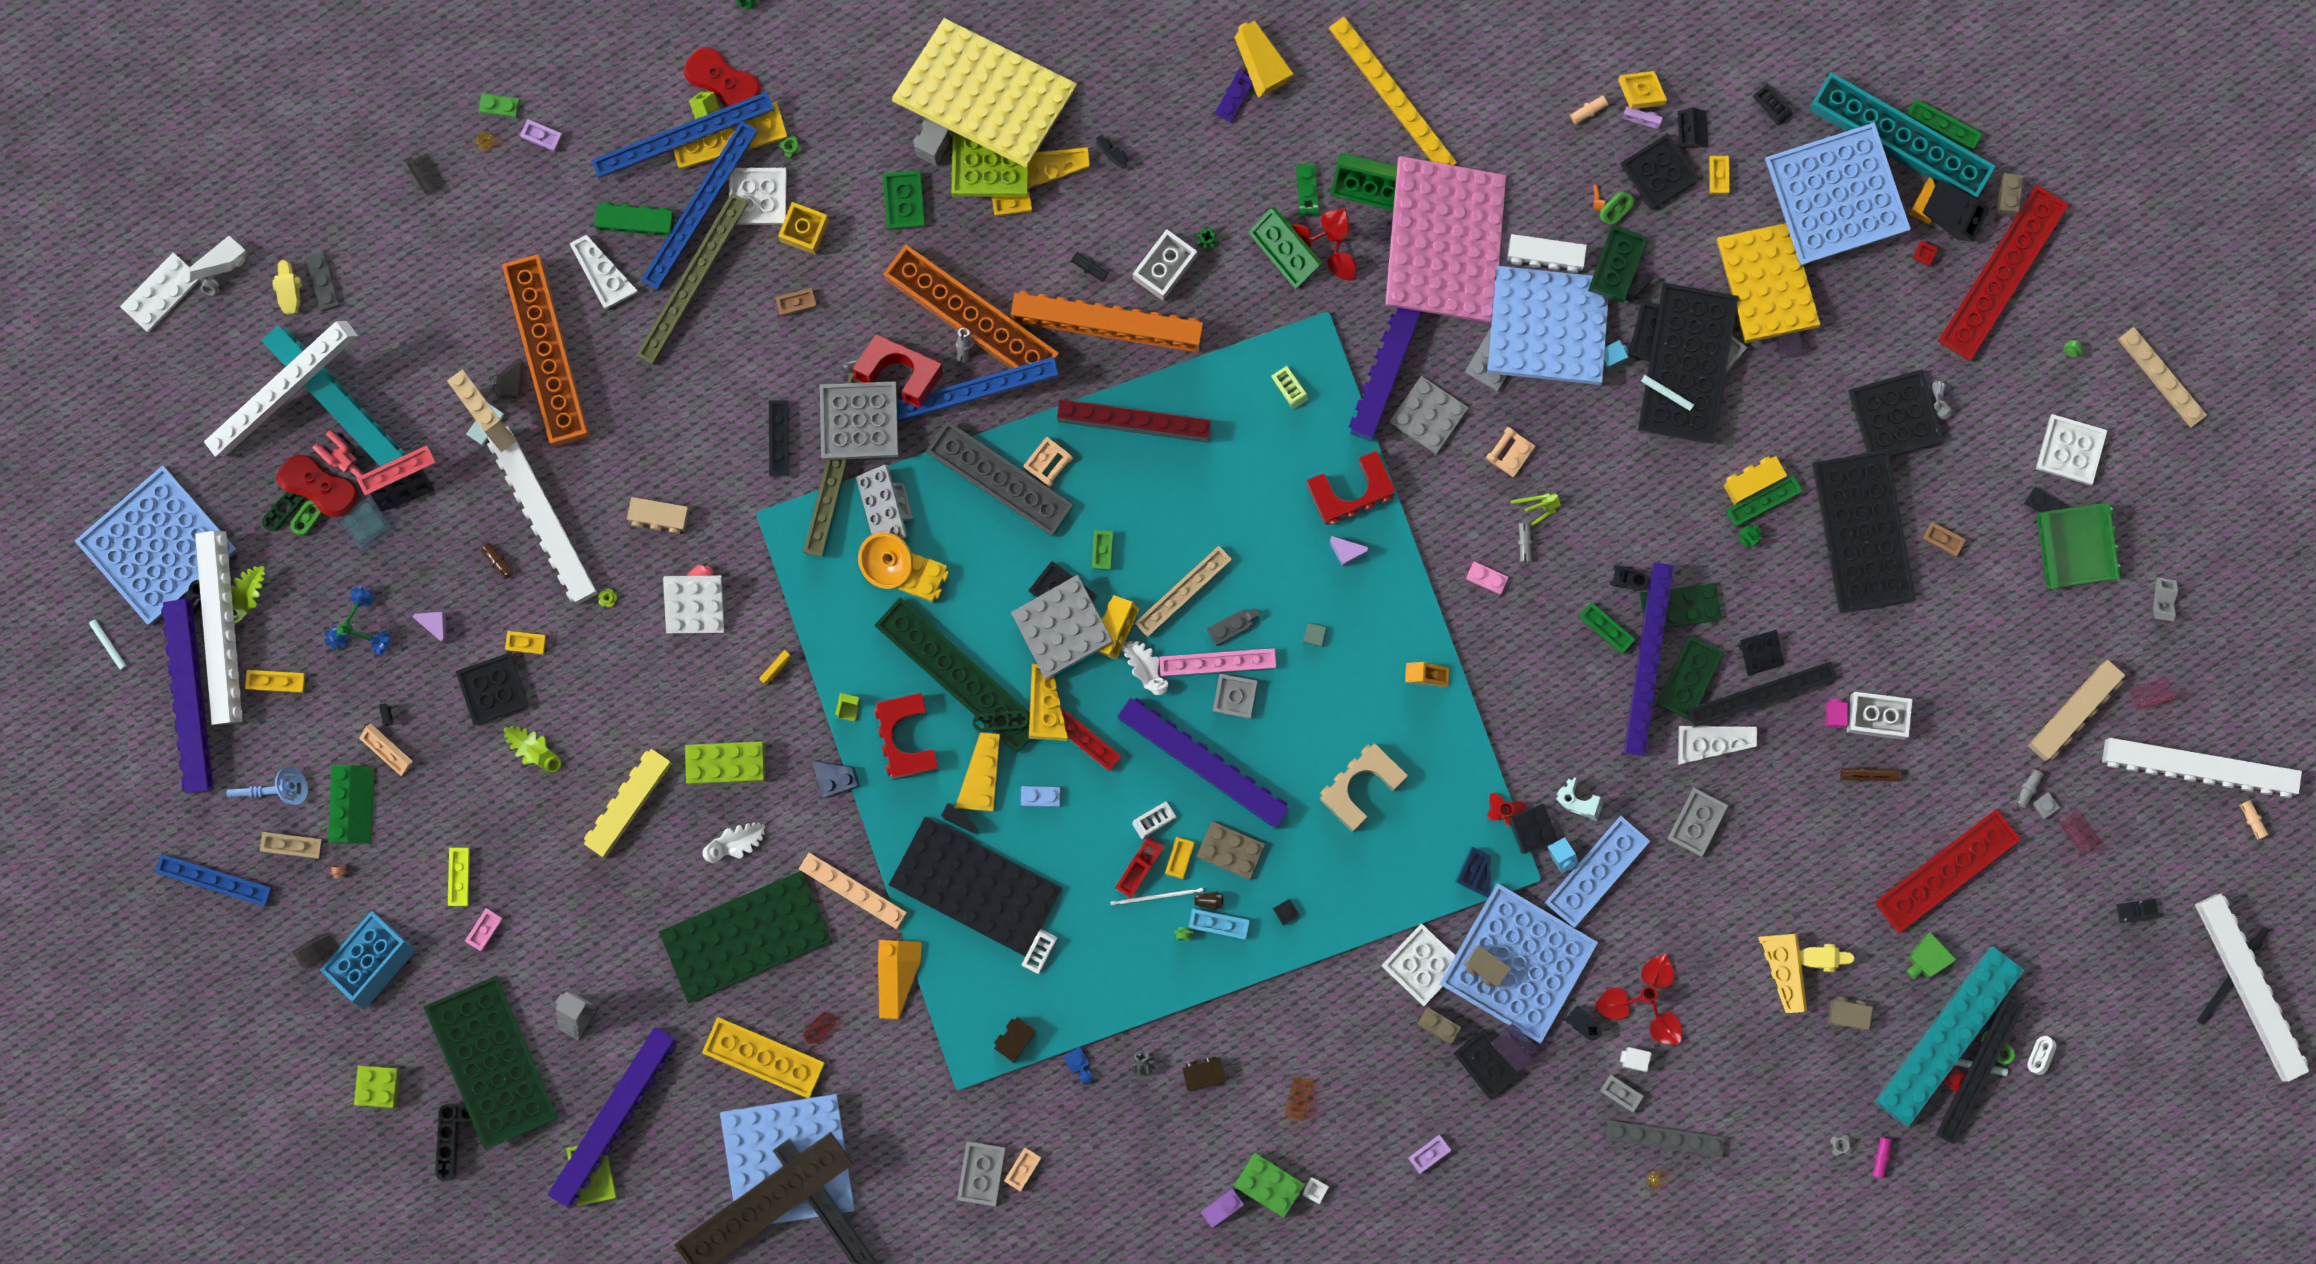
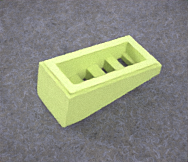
(1295, 398)

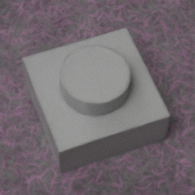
(2045, 805)

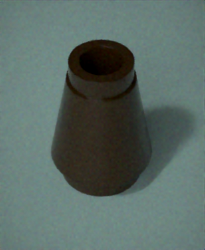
(1209, 900)

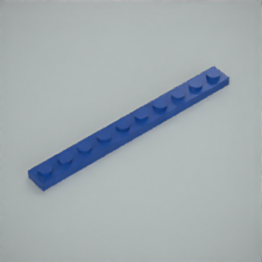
(682, 135)
(699, 205)
(980, 388)

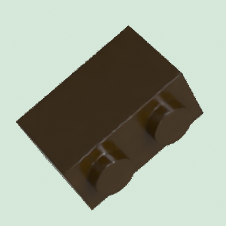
(1014, 1039)
(1204, 1074)

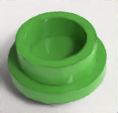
(2073, 349)

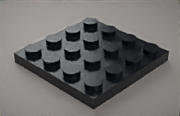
(1896, 414)

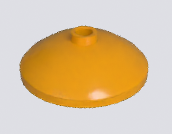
(875, 560)

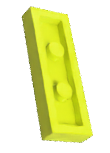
(458, 877)

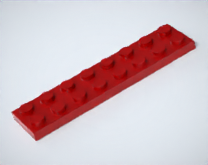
(1947, 871)

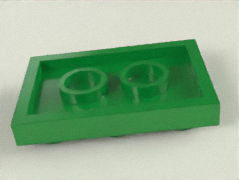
(903, 200)

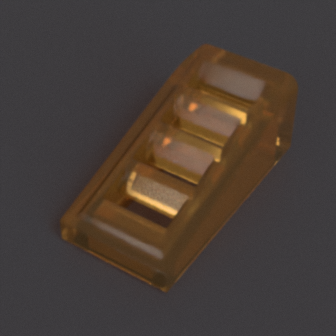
(1293, 1114)

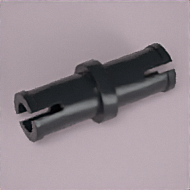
(1089, 267)

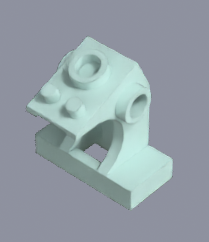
(1589, 808)

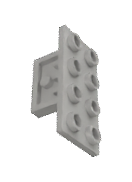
(884, 502)

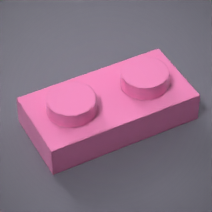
(1487, 578)
(484, 930)

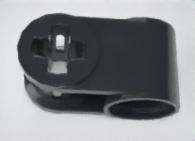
(1627, 578)
(1581, 1021)

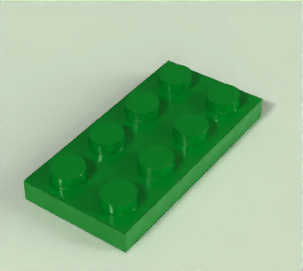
(1285, 247)

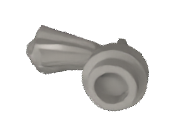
(1942, 411)

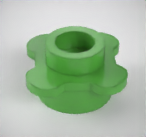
(790, 151)
(1183, 934)

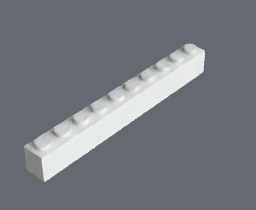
(281, 388)
(545, 522)
(218, 628)
(2202, 767)
(2252, 988)

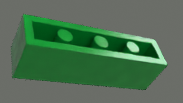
(634, 220)

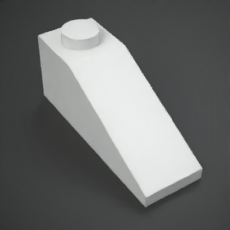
(220, 259)

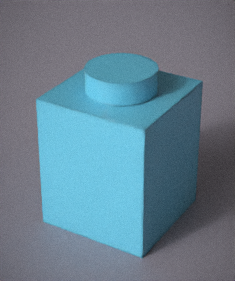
(1615, 354)
(1563, 855)

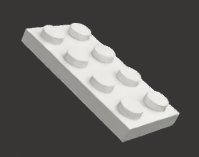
(159, 293)

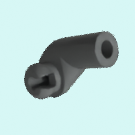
(848, 366)

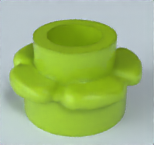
(607, 593)

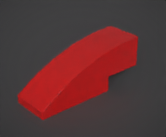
(1139, 866)

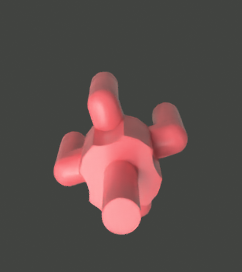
(340, 456)

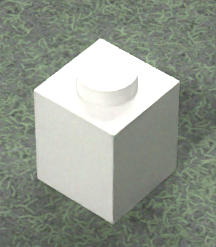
(1635, 1059)

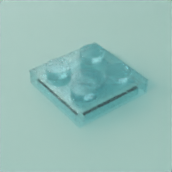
(364, 523)

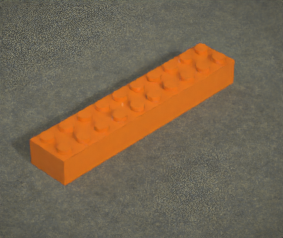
(965, 309)
(1107, 322)
(545, 351)

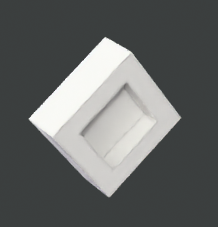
(1315, 1190)

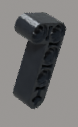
(451, 1142)

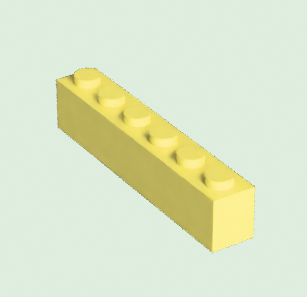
(628, 803)

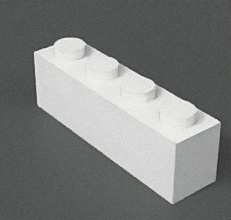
(1546, 253)

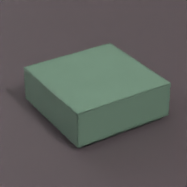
(1314, 634)

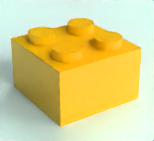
(803, 228)

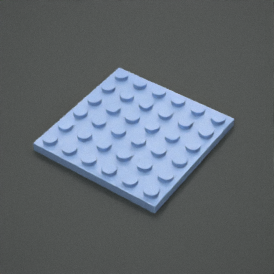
(1837, 194)
(1547, 326)
(150, 544)
(1542, 956)
(757, 1130)

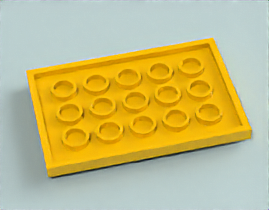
(1768, 283)

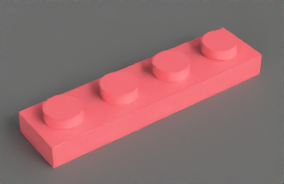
(396, 470)

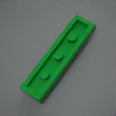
(1944, 125)
(1763, 501)

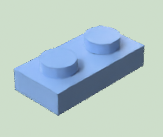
(1040, 796)

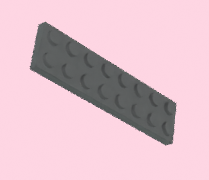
(999, 478)

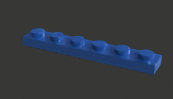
(213, 880)

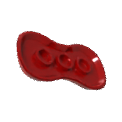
(711, 72)
(329, 493)

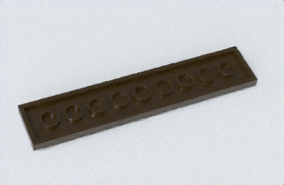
(765, 1202)

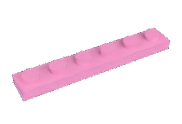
(1217, 662)

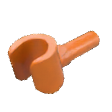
(1598, 204)

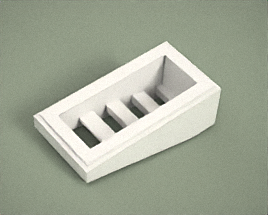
(1141, 830)
(1047, 936)

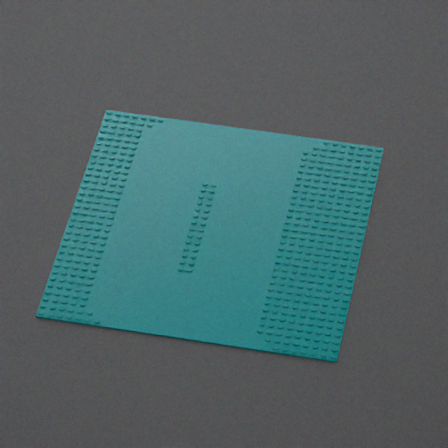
(1307, 721)

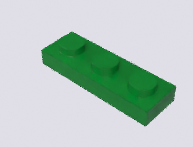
(1606, 628)

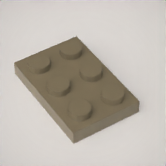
(1230, 850)

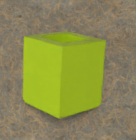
(704, 104)
(847, 707)

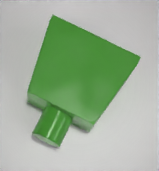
(1928, 957)

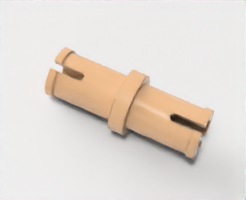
(1589, 110)
(2254, 819)

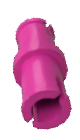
(1882, 1157)

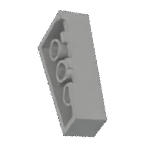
(573, 1014)

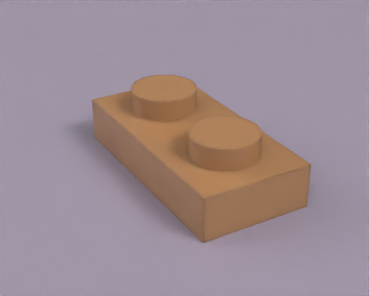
(796, 302)
(1943, 539)

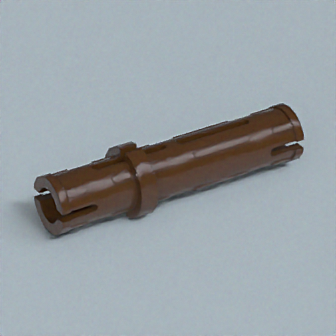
(1870, 774)

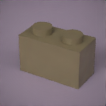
(2009, 195)
(1486, 966)
(1850, 1014)
(1438, 1026)

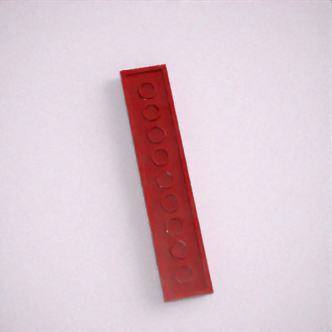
(2002, 273)

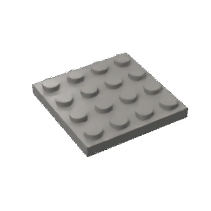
(858, 420)
(1062, 627)

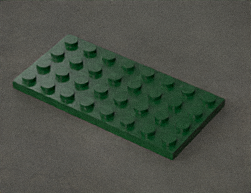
(745, 936)
(490, 1062)

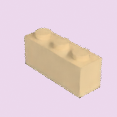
(658, 515)

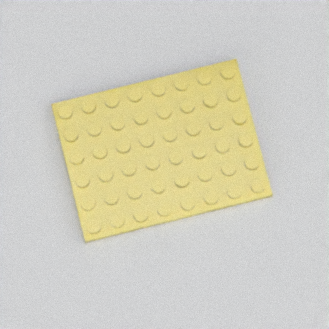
(984, 92)

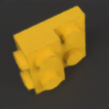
(925, 579)

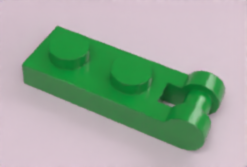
(1307, 189)

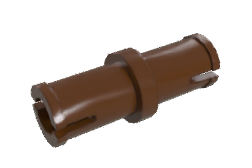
(497, 561)

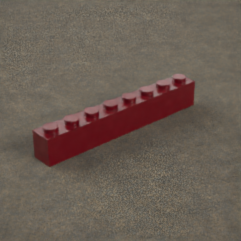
(1133, 421)

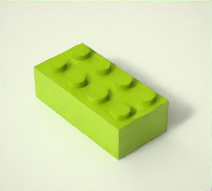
(725, 763)

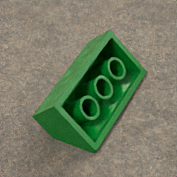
(1365, 181)
(351, 804)

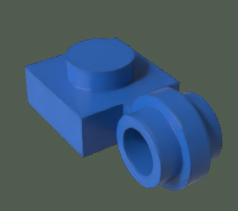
(1077, 1061)

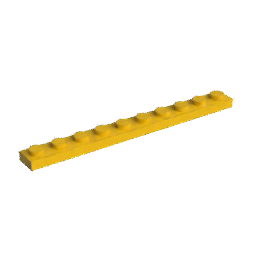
(1390, 93)

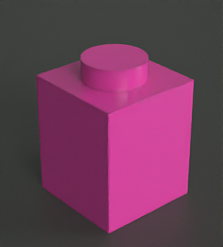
(1836, 714)

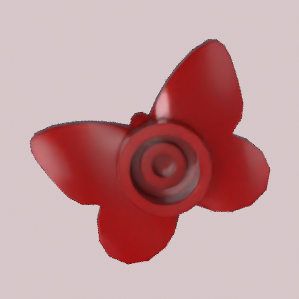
(1503, 809)

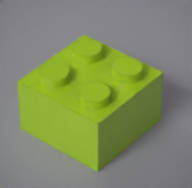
(377, 1087)

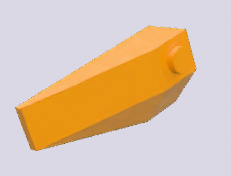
(896, 974)

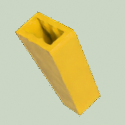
(1261, 59)

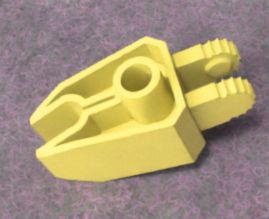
(287, 288)
(1825, 957)

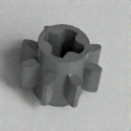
(1143, 1064)

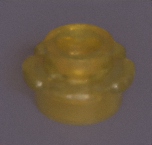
(484, 136)
(1653, 1179)

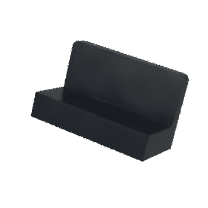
(1692, 128)

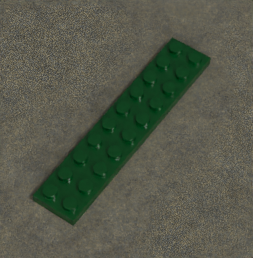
(952, 670)

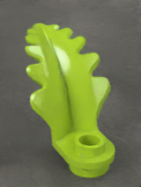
(246, 591)
(532, 749)

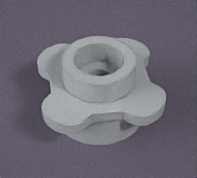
(209, 286)
(1844, 1140)

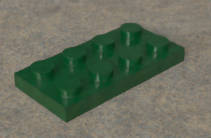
(1617, 264)
(1690, 605)
(1689, 677)

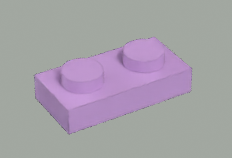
(1636, 115)
(541, 135)
(1429, 1154)

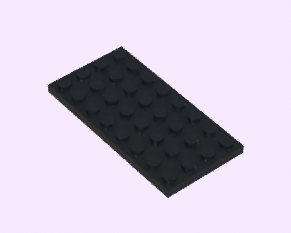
(1690, 360)
(1863, 531)
(975, 886)

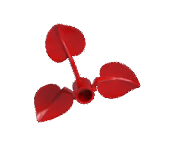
(1337, 228)
(1658, 973)

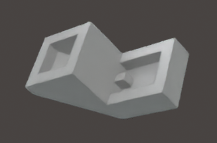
(2164, 599)

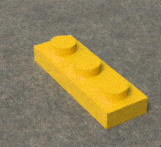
(275, 681)

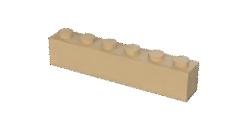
(2076, 710)

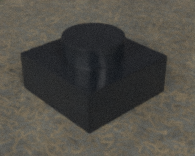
(1286, 911)

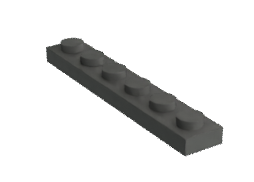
(1665, 1138)

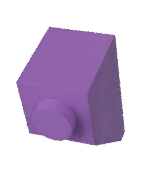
(1222, 1208)

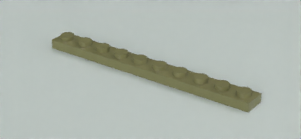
(692, 278)
(826, 502)

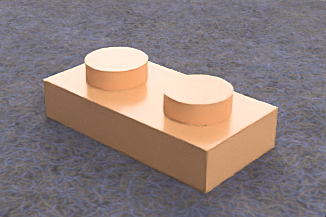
(1022, 1169)

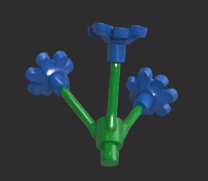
(339, 634)

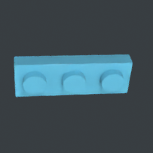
(1218, 924)

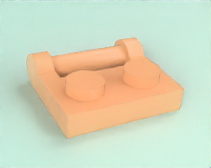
(1516, 455)
(1042, 459)

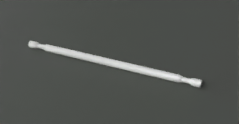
(1156, 896)

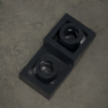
(1115, 155)

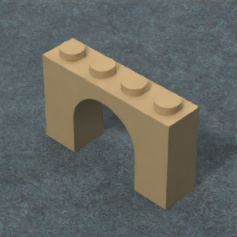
(481, 411)
(1372, 761)

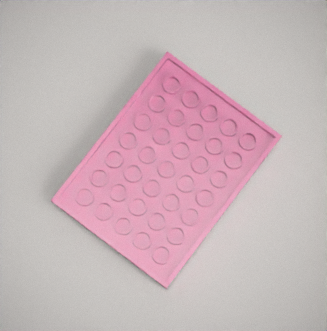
(1445, 239)

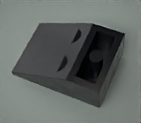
(1955, 211)

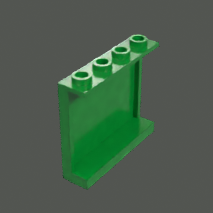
(2078, 545)

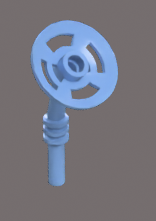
(282, 790)

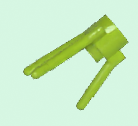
(1548, 502)

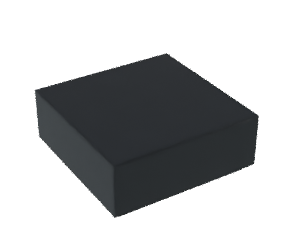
(386, 714)

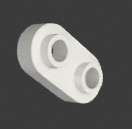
(2041, 1055)

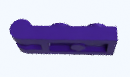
(1234, 96)

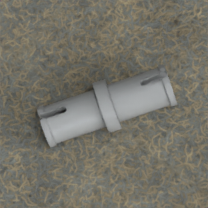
(963, 345)
(1525, 542)
(2029, 788)

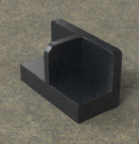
(2138, 911)

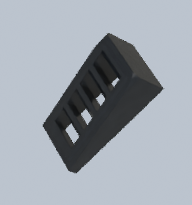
(1787, 110)
(954, 816)

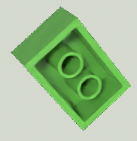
(1269, 1185)

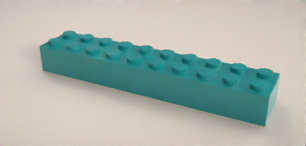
(1902, 136)
(334, 400)
(1948, 1036)

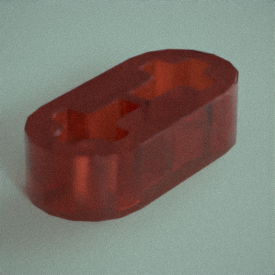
(822, 1031)

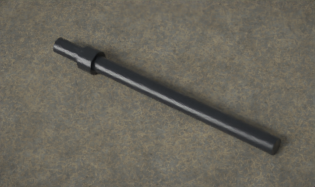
(2254, 945)

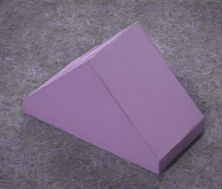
(1347, 551)
(434, 623)

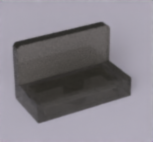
(425, 173)

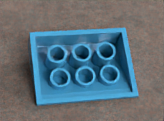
(367, 960)

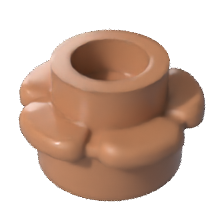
(338, 871)

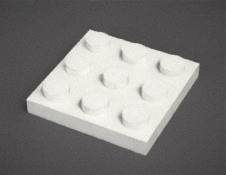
(765, 193)
(2071, 449)
(693, 604)
(1420, 964)

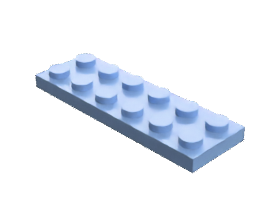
(1597, 872)

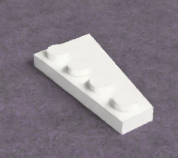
(604, 277)
(1713, 741)

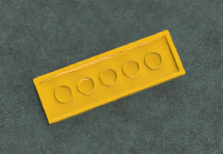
(769, 128)
(763, 1057)

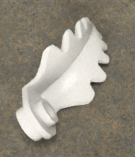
(1145, 667)
(734, 843)

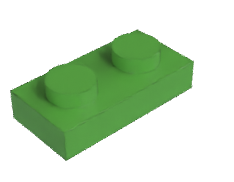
(499, 105)
(1102, 550)

